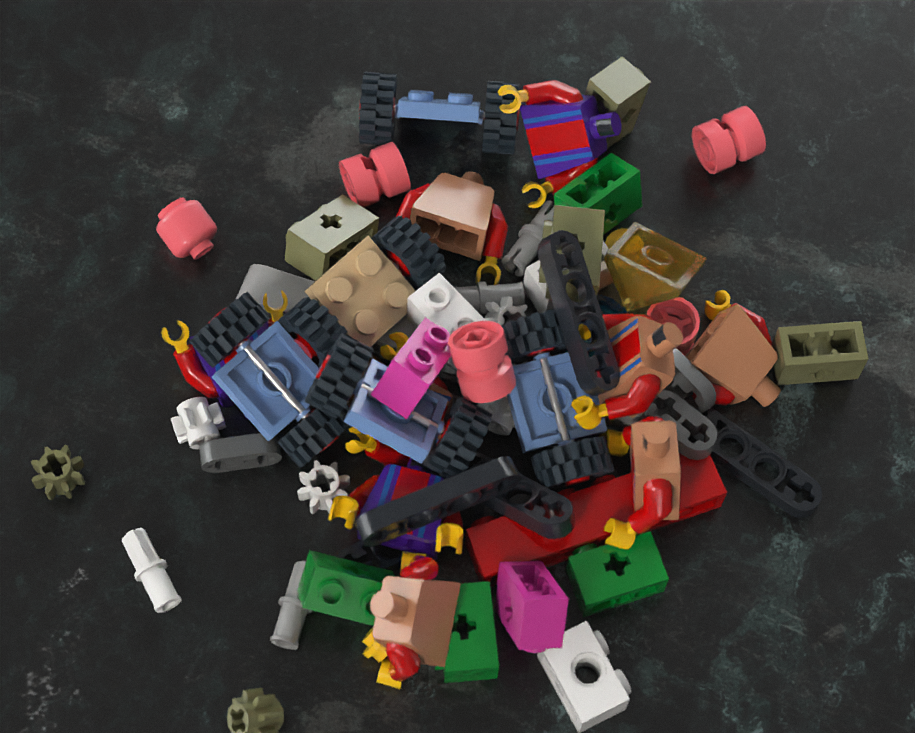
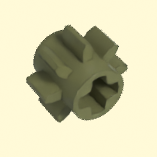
(55, 460)
(255, 713)

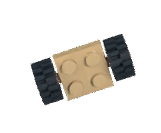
(364, 289)

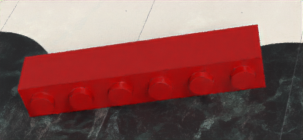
(608, 497)

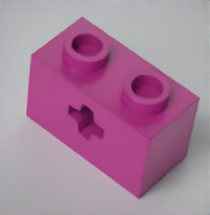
(414, 368)
(531, 605)

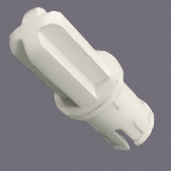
(150, 570)

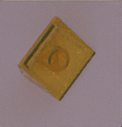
(650, 267)

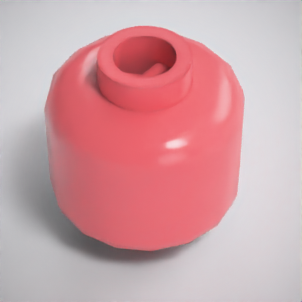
(186, 228)

